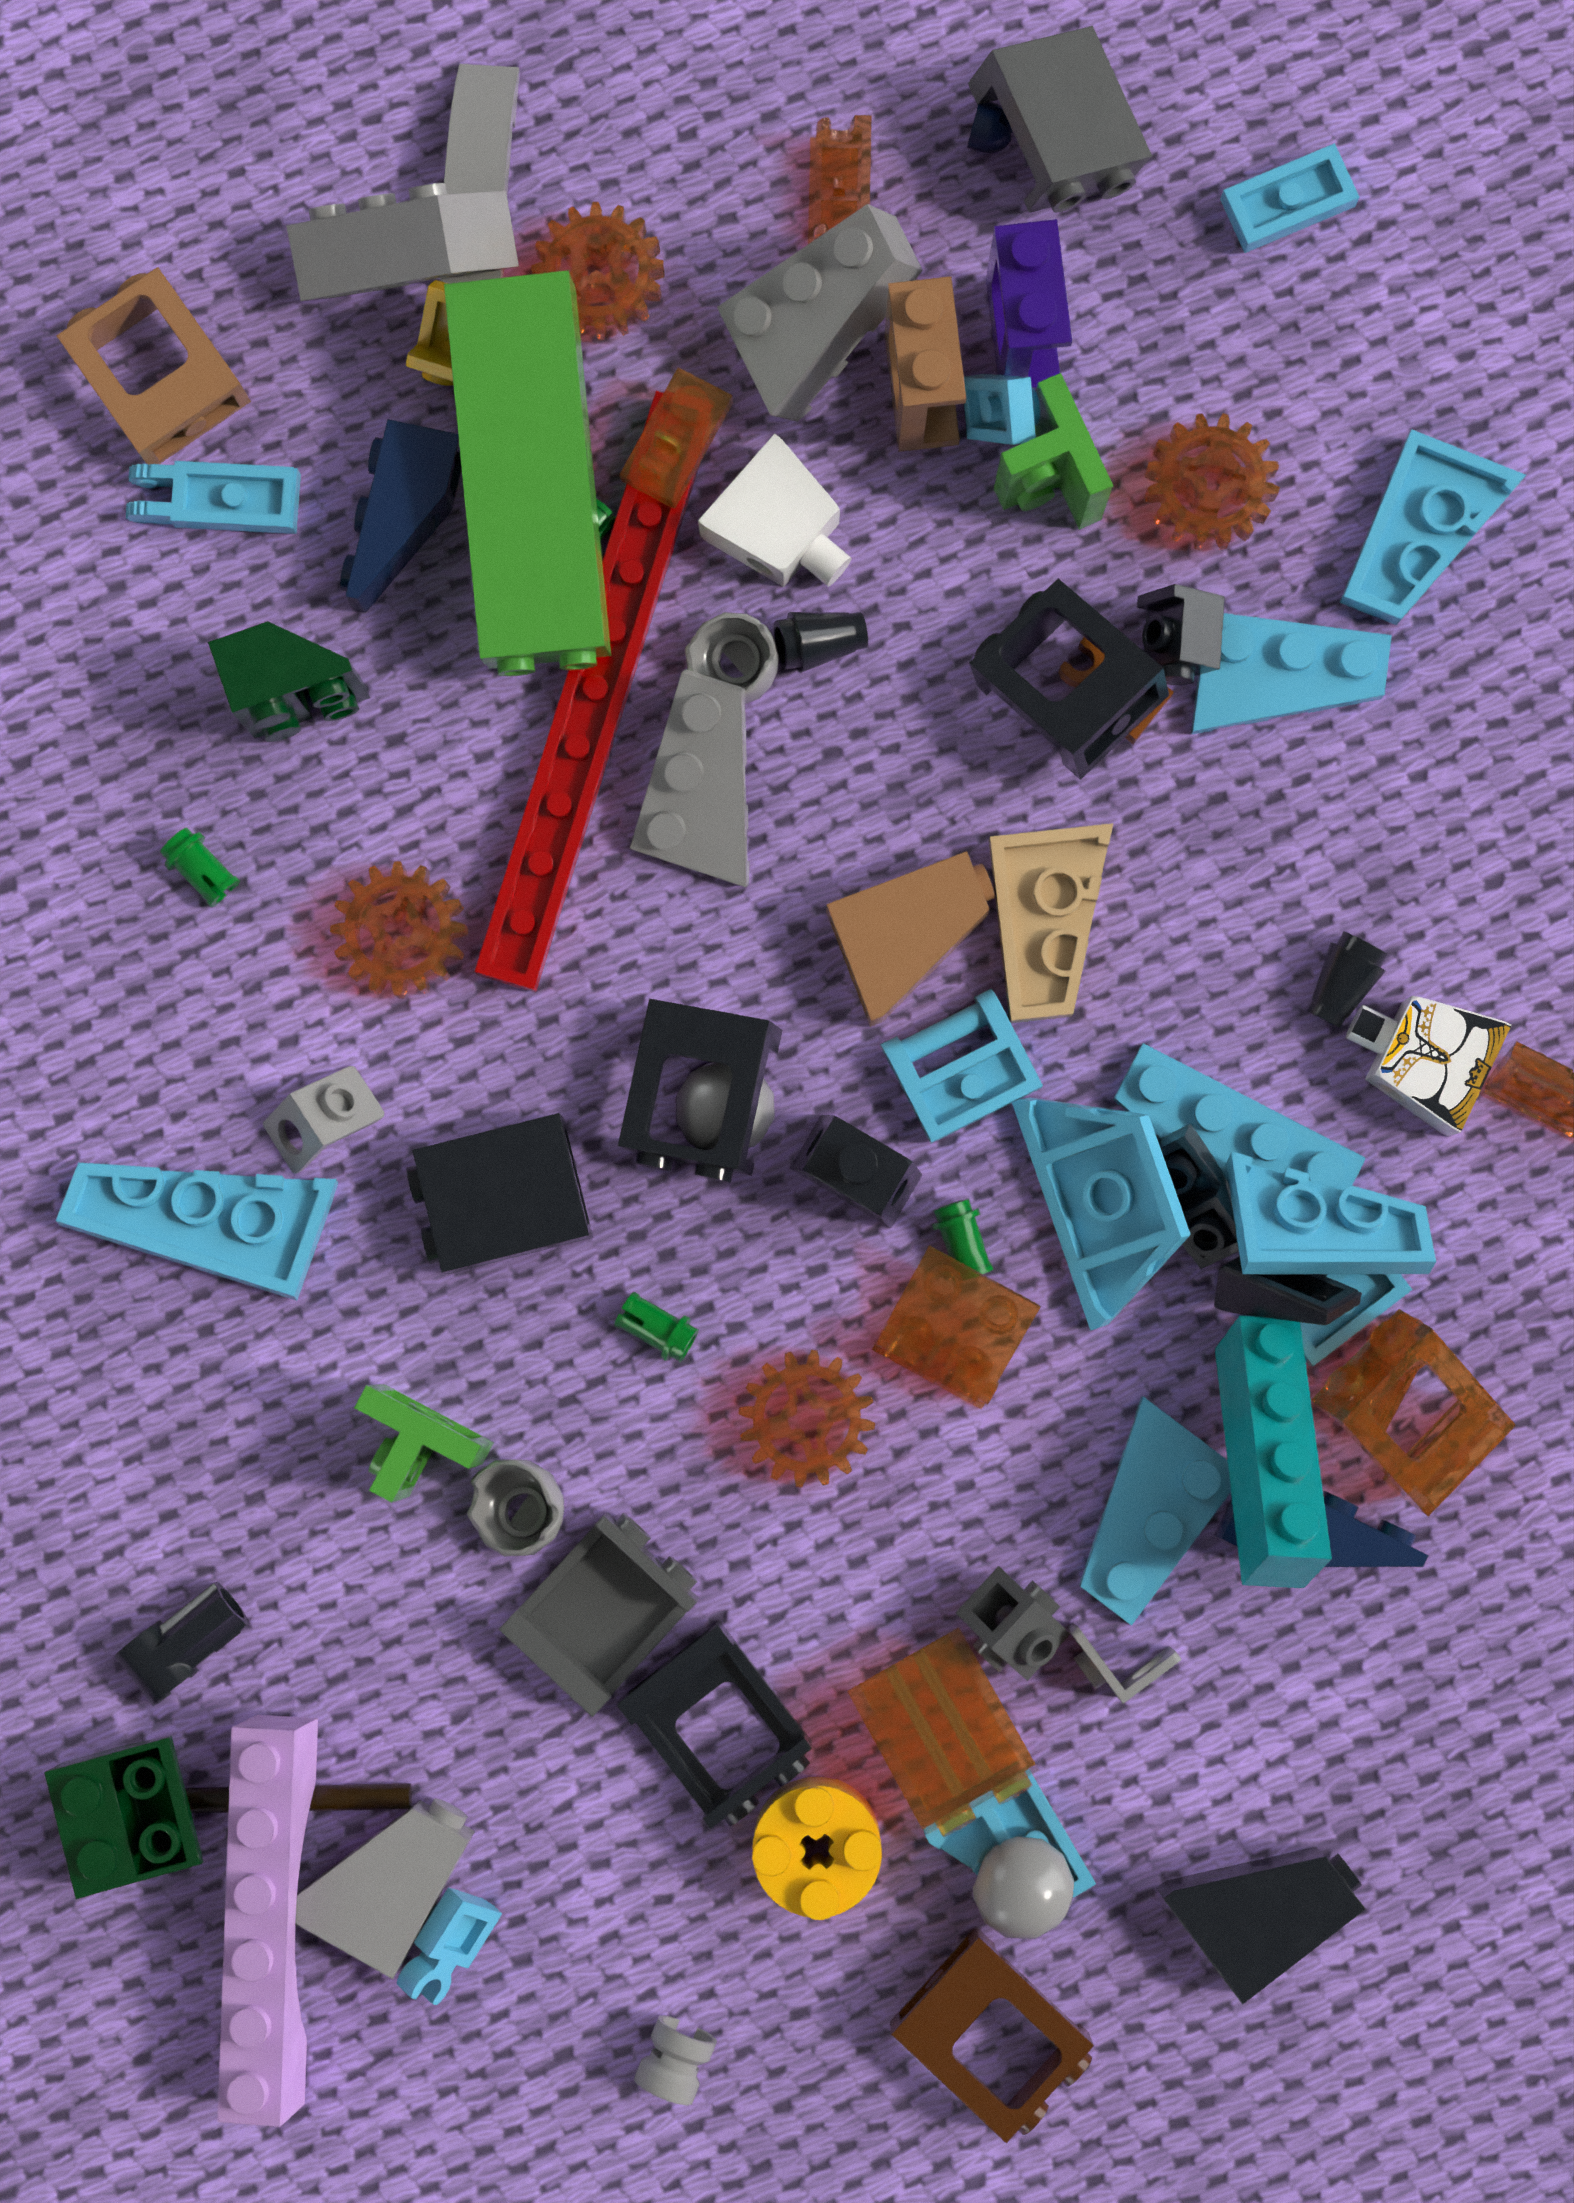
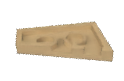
(1045, 913)

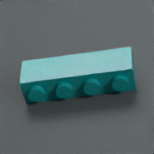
(1272, 1453)

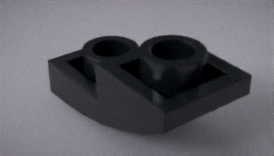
(1202, 1196)

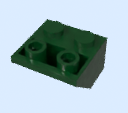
(266, 676)
(123, 1816)

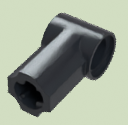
(173, 1649)

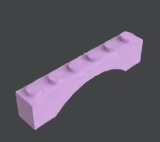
(260, 2009)

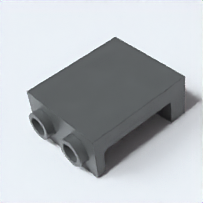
(1065, 117)
(601, 1611)

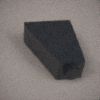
(1264, 1913)

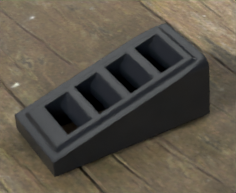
(1283, 1296)

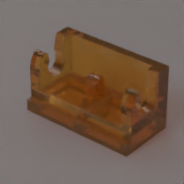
(838, 173)

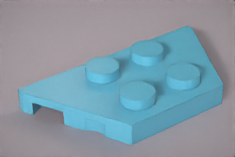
(1104, 1198)

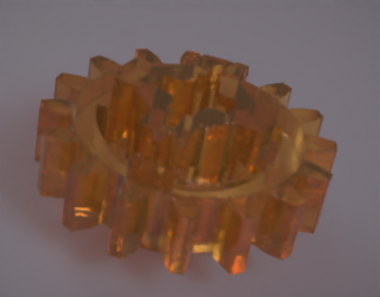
(600, 242)
(1187, 478)
(408, 902)
(778, 1426)

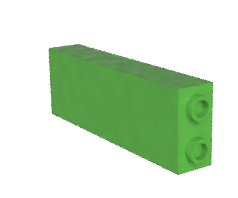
(527, 472)

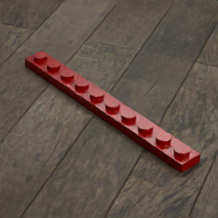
(580, 745)

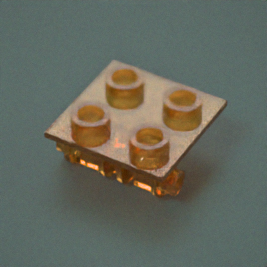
(956, 1327)

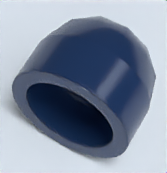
(990, 129)

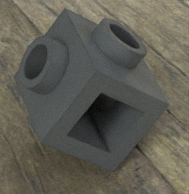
(1013, 1624)

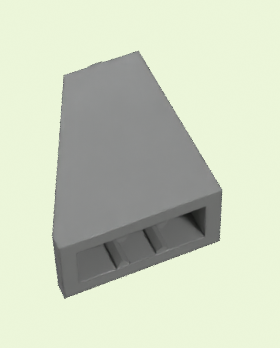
(386, 1886)

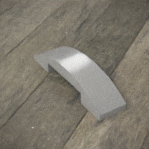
(481, 137)

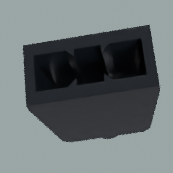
(857, 1169)

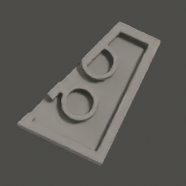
(698, 785)

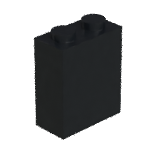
(499, 1194)

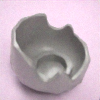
(745, 643)
(703, 1104)
(535, 1521)
(1023, 1888)

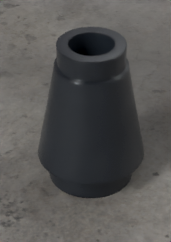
(818, 638)
(1346, 978)

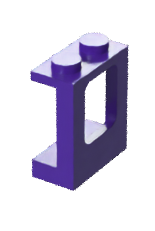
(1027, 300)

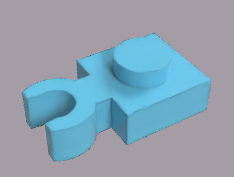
(449, 1938)

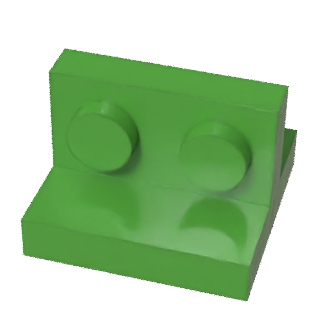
(1057, 457)
(422, 1431)

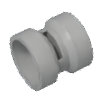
(672, 2065)

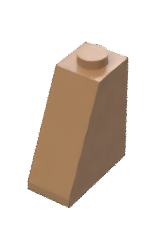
(907, 928)

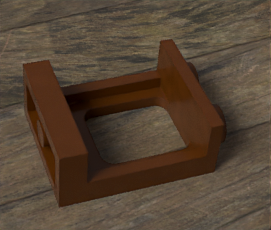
(955, 1999)

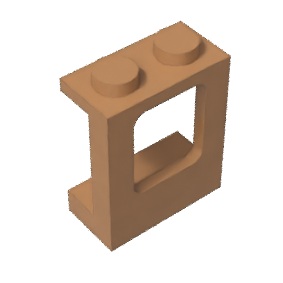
(924, 363)
(178, 405)

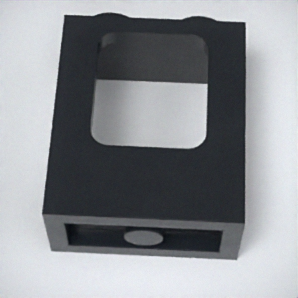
(1100, 707)
(704, 1036)
(681, 1684)

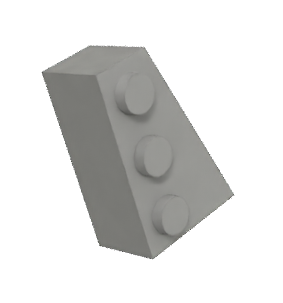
(401, 242)
(817, 307)

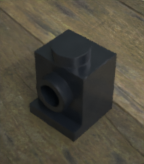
(1183, 631)

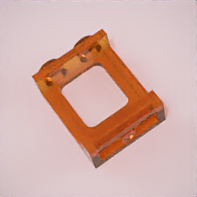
(1449, 1447)

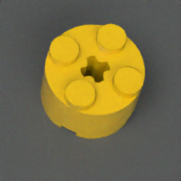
(818, 1884)

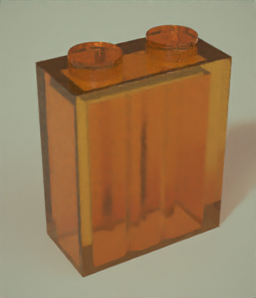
(944, 1734)

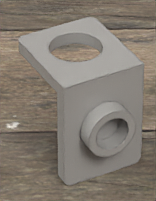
(323, 1115)
(1099, 1673)

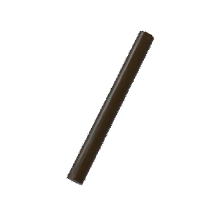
(324, 1798)

